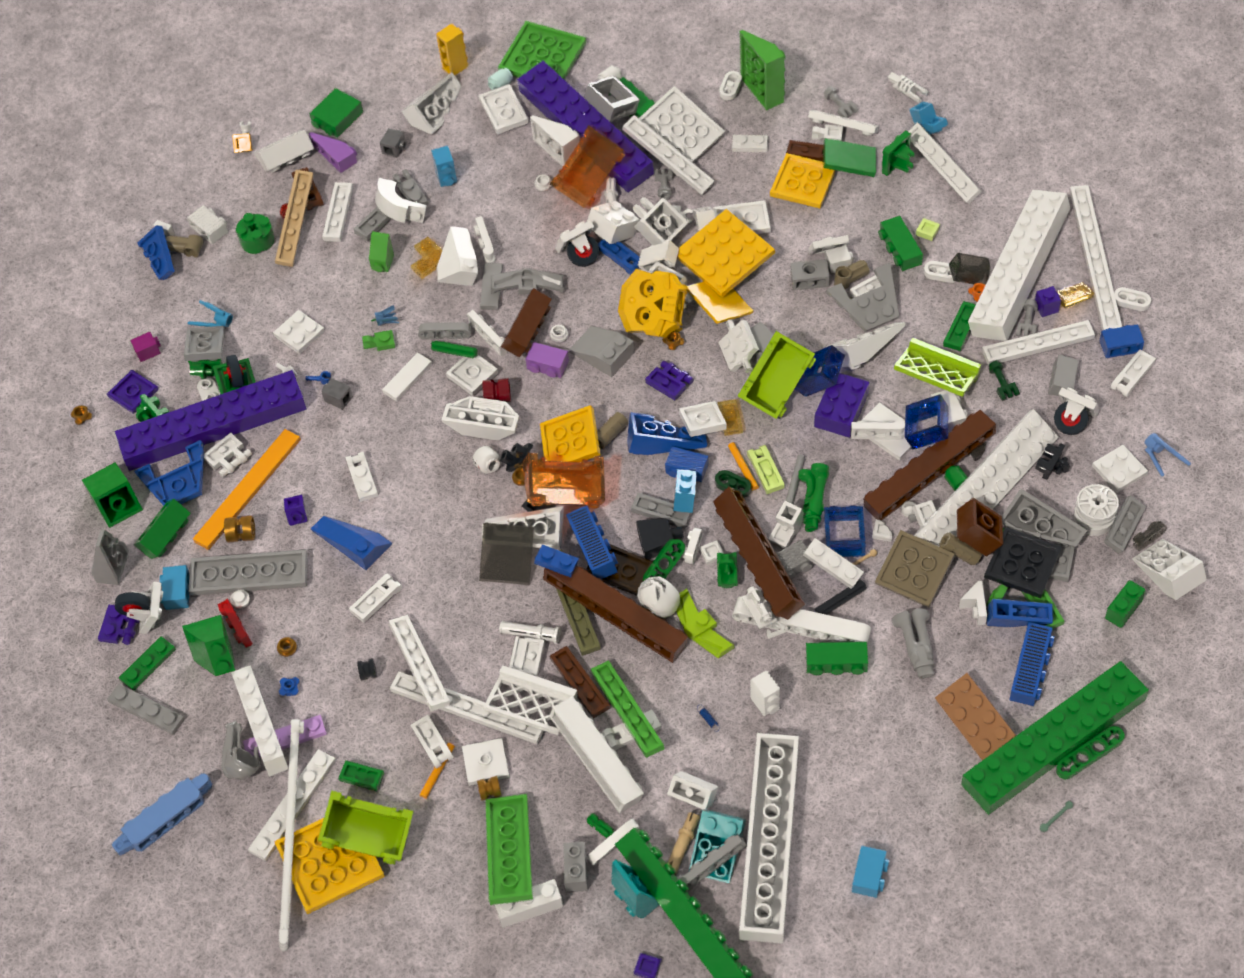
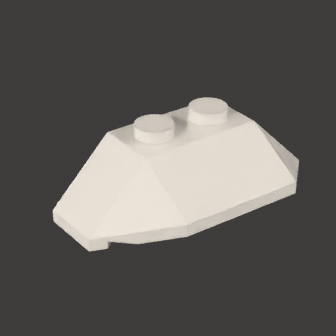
(481, 418)

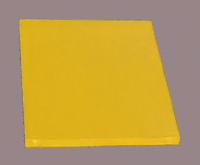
(718, 307)

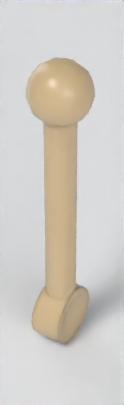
(873, 553)

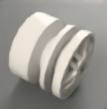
(1096, 509)

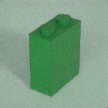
(336, 112)

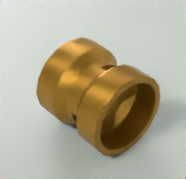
(491, 787)

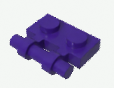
(666, 383)
(113, 629)

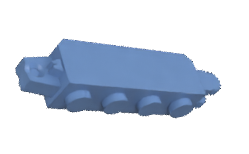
(163, 815)

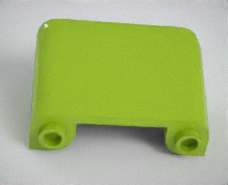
(776, 375)
(365, 827)

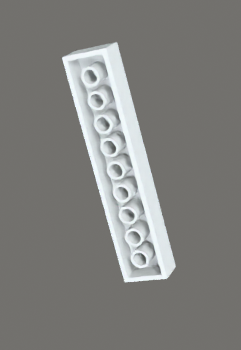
(1019, 265)
(769, 839)

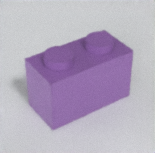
(547, 360)

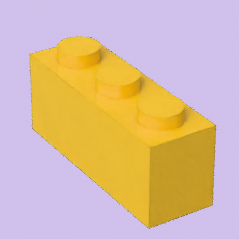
(452, 49)

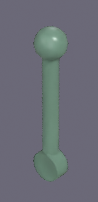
(1044, 827)

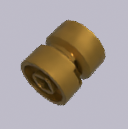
(233, 530)

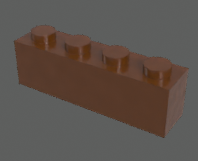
(526, 323)

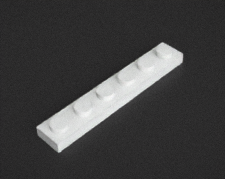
(668, 155)
(944, 163)
(1038, 342)
(419, 663)
(306, 786)

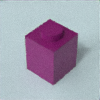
(146, 346)

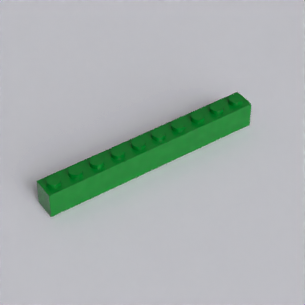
(680, 906)

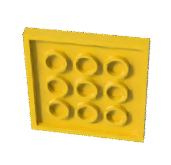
(724, 252)
(325, 873)

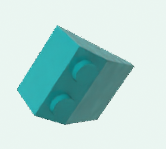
(632, 890)

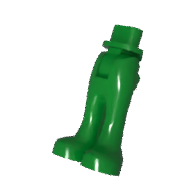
(813, 502)

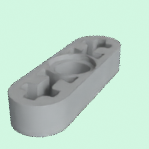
(435, 330)

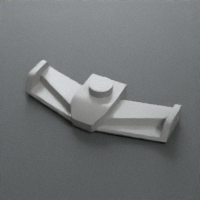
(526, 280)

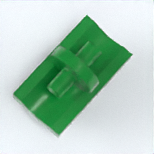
(203, 367)
(149, 408)
(727, 570)

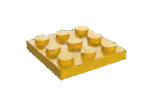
(802, 181)
(571, 436)

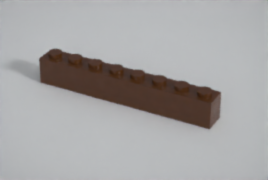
(929, 465)
(758, 554)
(620, 611)

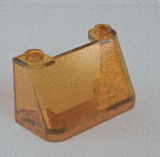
(588, 167)
(564, 482)

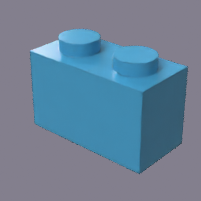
(444, 166)
(684, 491)
(175, 587)
(869, 872)

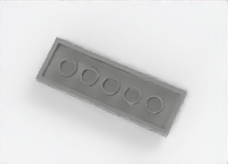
(248, 572)

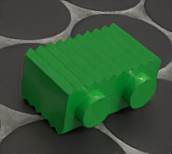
(1125, 604)

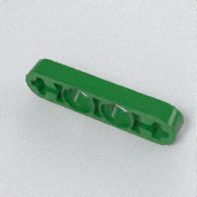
(1087, 750)

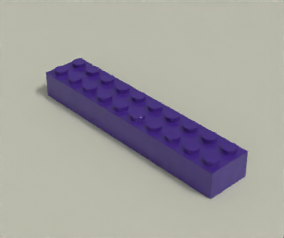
(566, 106)
(210, 420)

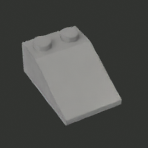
(603, 349)

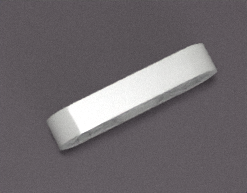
(609, 844)

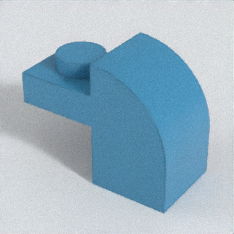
(926, 117)

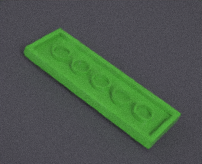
(508, 849)

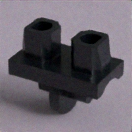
(1054, 454)
(516, 457)

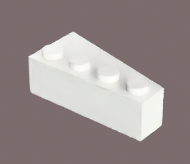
(546, 524)

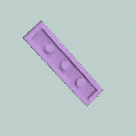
(312, 729)

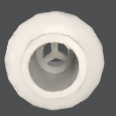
(486, 459)

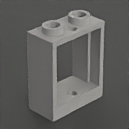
(626, 103)

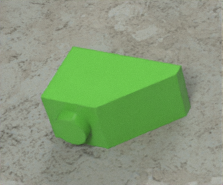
(381, 252)

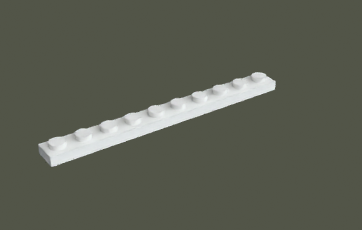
(1095, 257)

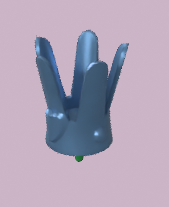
(383, 317)

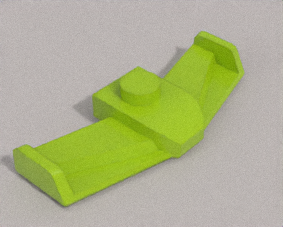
(700, 625)

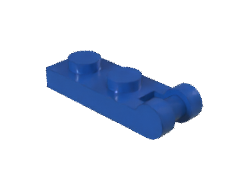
(620, 254)

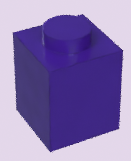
(1048, 301)

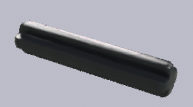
(841, 598)

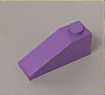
(335, 151)

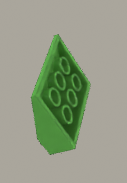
(762, 69)

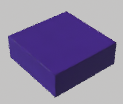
(647, 966)

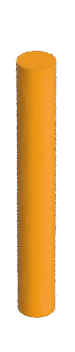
(742, 465)
(434, 776)

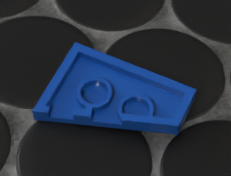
(157, 251)

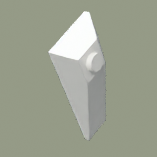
(429, 109)
(457, 259)

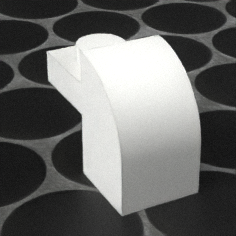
(788, 524)

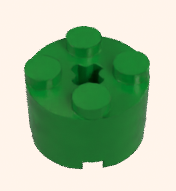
(255, 233)

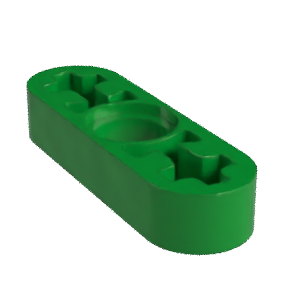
(672, 562)

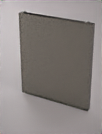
(506, 553)

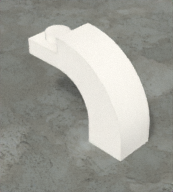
(395, 206)

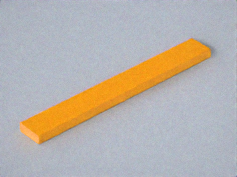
(247, 488)

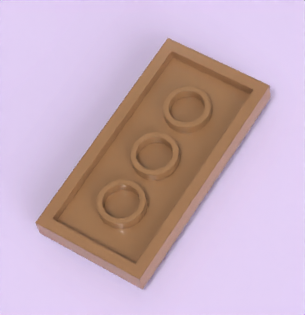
(975, 716)

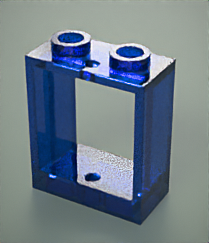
(812, 381)
(916, 412)
(845, 548)

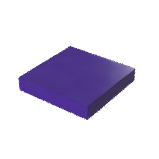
(129, 389)

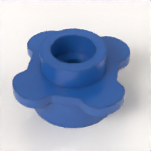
(291, 691)

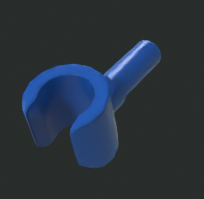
(320, 378)

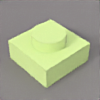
(927, 229)

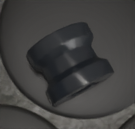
(367, 669)

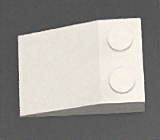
(554, 138)

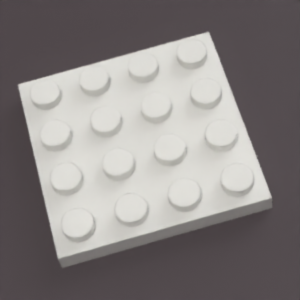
(682, 124)

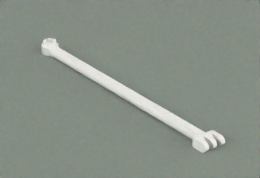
(297, 728)

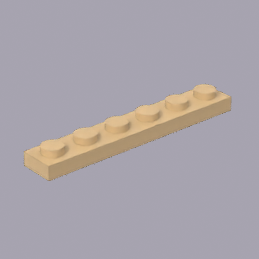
(294, 218)

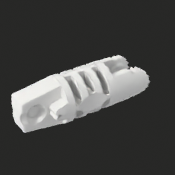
(907, 86)

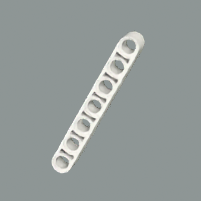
(811, 625)

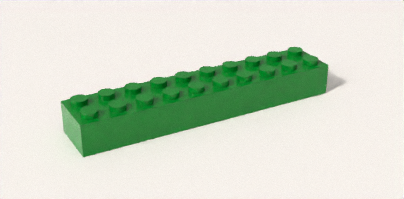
(1054, 737)

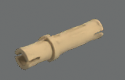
(686, 834)

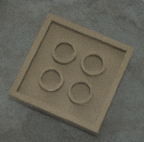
(914, 568)

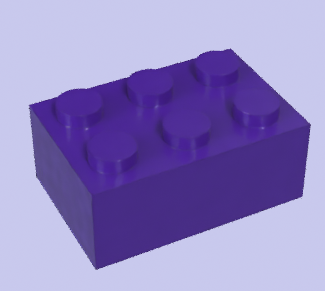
(841, 405)

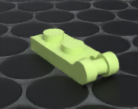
(766, 469)

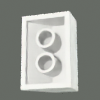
(284, 151)

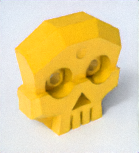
(663, 304)

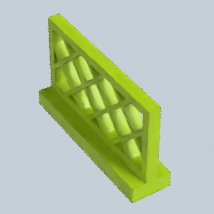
(938, 359)

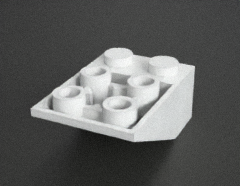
(1171, 568)

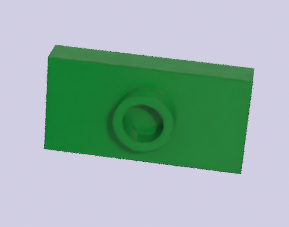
(361, 775)

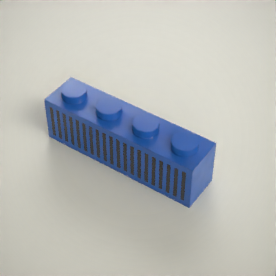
(591, 542)
(1031, 664)

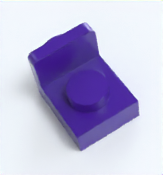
(295, 510)

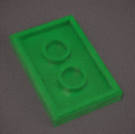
(849, 157)

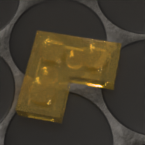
(430, 257)

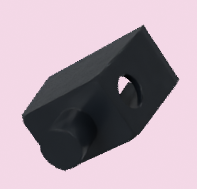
(655, 534)

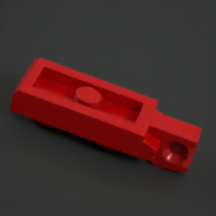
(233, 621)

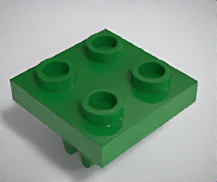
(898, 154)

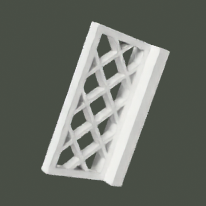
(537, 688)

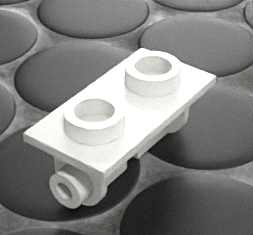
(759, 607)

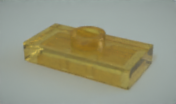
(1075, 294)
(731, 415)

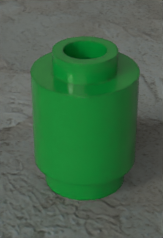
(955, 476)

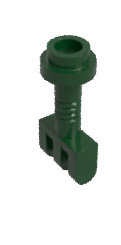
(995, 368)

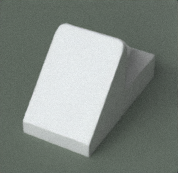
(975, 599)

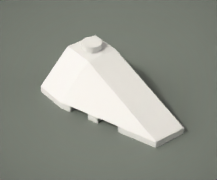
(866, 344)

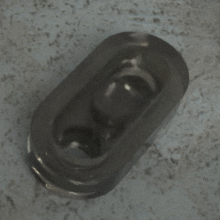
(1152, 533)

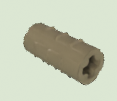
(611, 429)
(960, 549)

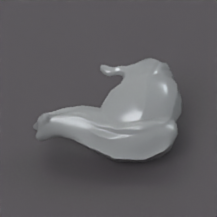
(236, 761)

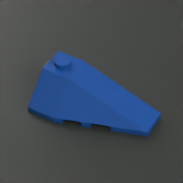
(655, 437)
(353, 541)

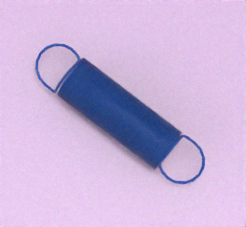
(707, 717)

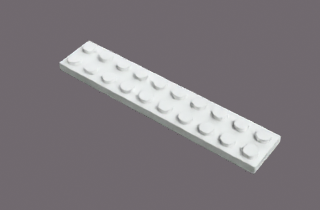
(994, 475)

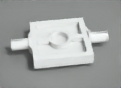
(738, 346)

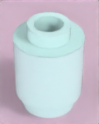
(500, 79)

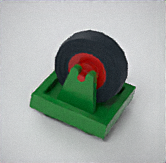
(233, 374)

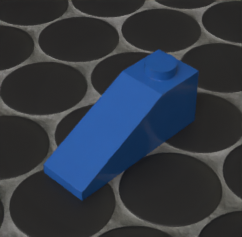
(1018, 613)

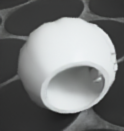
(656, 598)

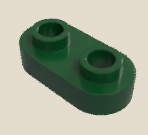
(733, 481)

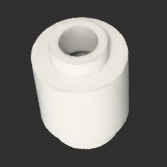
(610, 71)

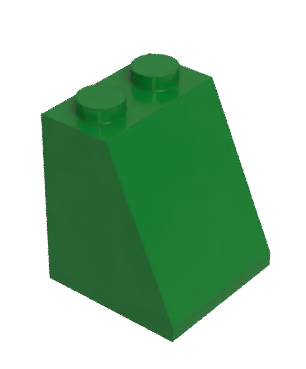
(112, 494)
(210, 645)

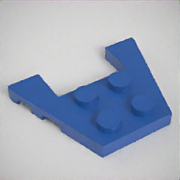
(182, 483)

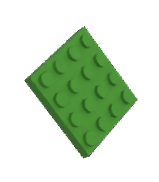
(542, 43)

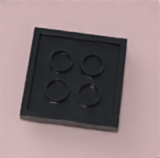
(1023, 562)

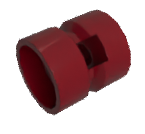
(497, 390)

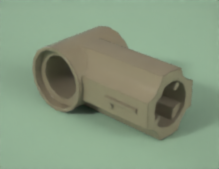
(189, 246)
(851, 273)

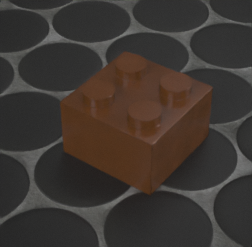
(979, 527)

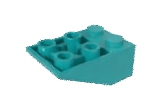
(711, 835)

